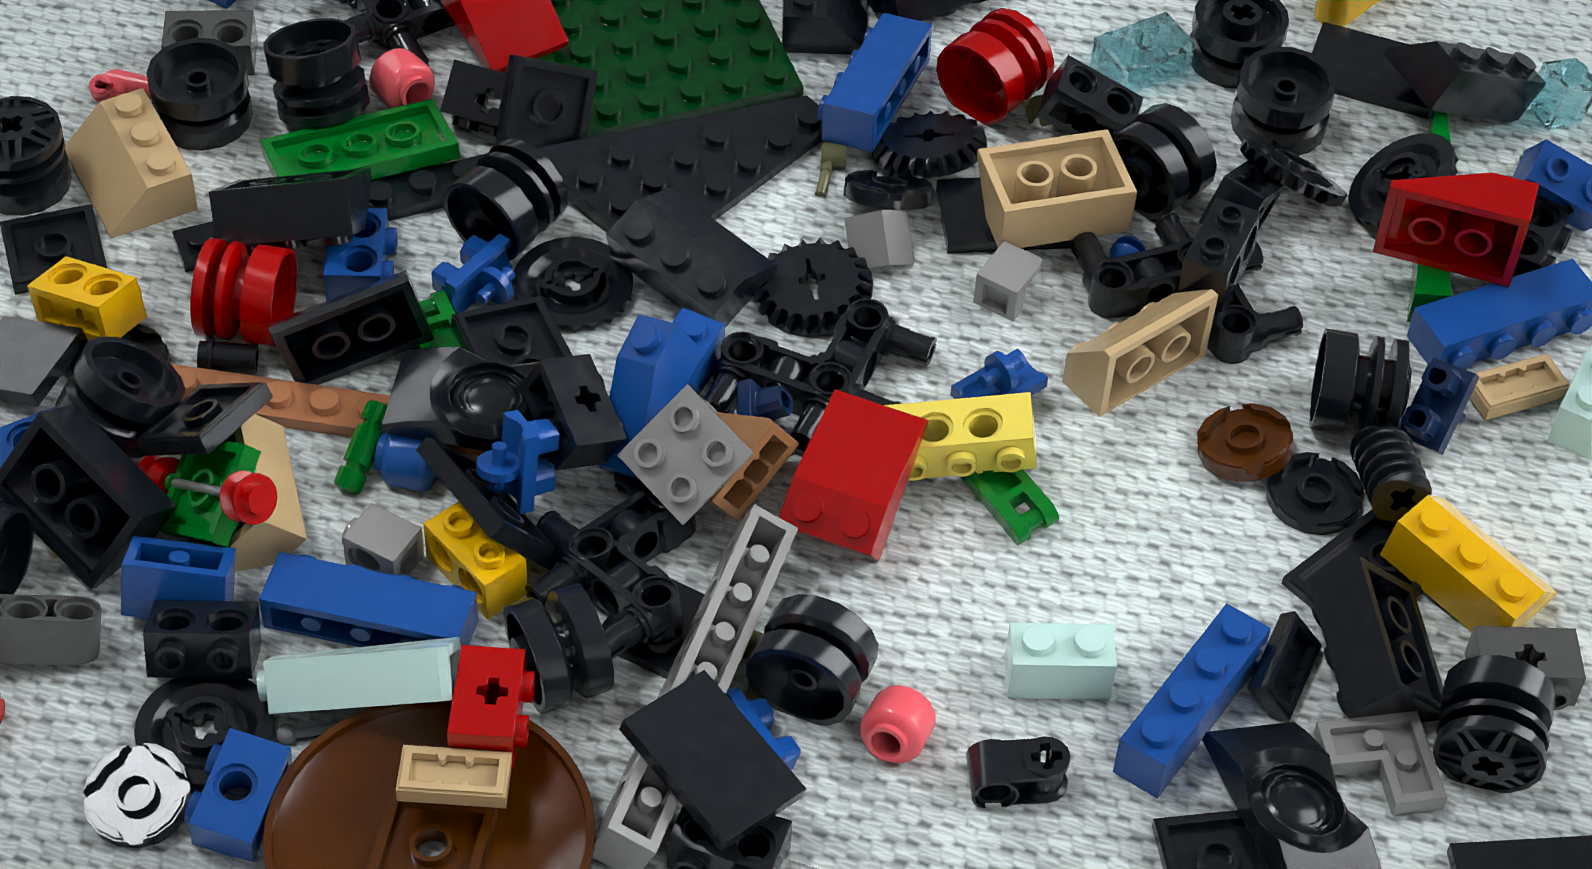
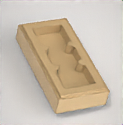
(1518, 386)
(454, 776)

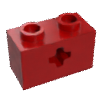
(490, 700)

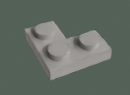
(1394, 748)

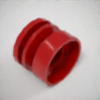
(995, 66)
(242, 290)

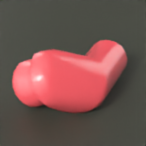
(116, 83)

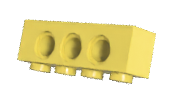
(974, 435)

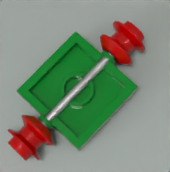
(213, 491)

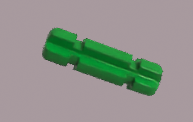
(361, 449)

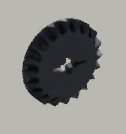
(929, 145)
(1406, 158)
(1292, 172)
(602, 281)
(790, 302)
(188, 702)

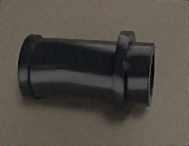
(227, 356)

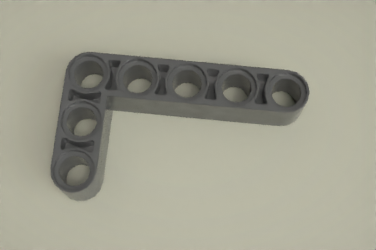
(49, 629)

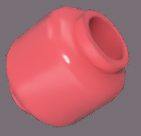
(401, 78)
(897, 724)

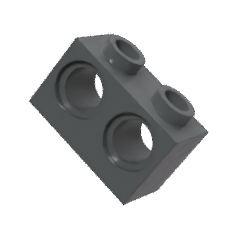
(228, 26)

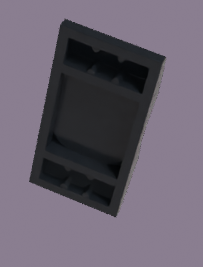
(455, 397)
(1290, 798)

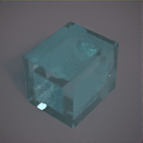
(1565, 95)

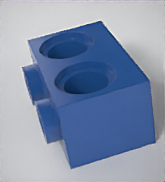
(363, 259)

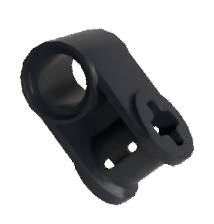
(1012, 771)

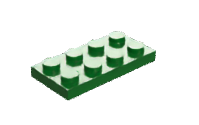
(383, 140)

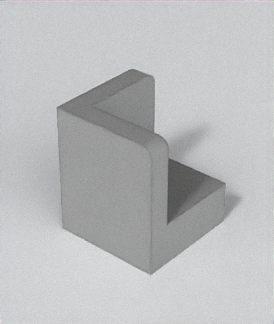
(881, 238)
(1004, 278)

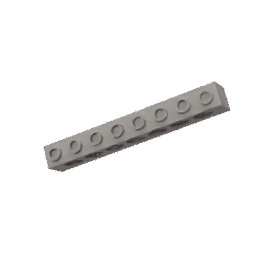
(713, 643)

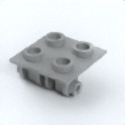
(685, 454)

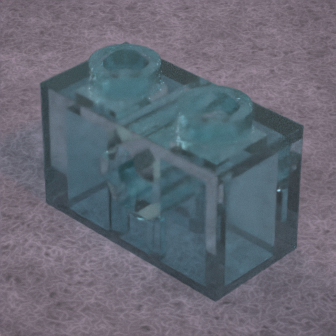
(1143, 52)

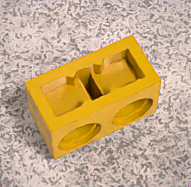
(88, 298)
(474, 560)

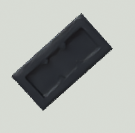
(1284, 666)

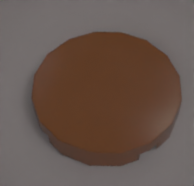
(1245, 443)

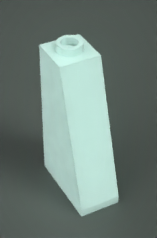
(360, 676)

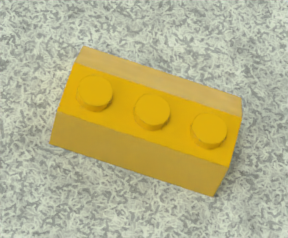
(1464, 567)

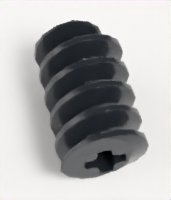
(1389, 471)

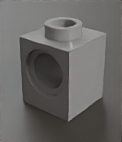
(383, 542)

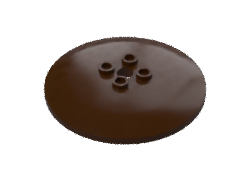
(343, 811)

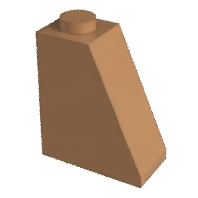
(770, 449)

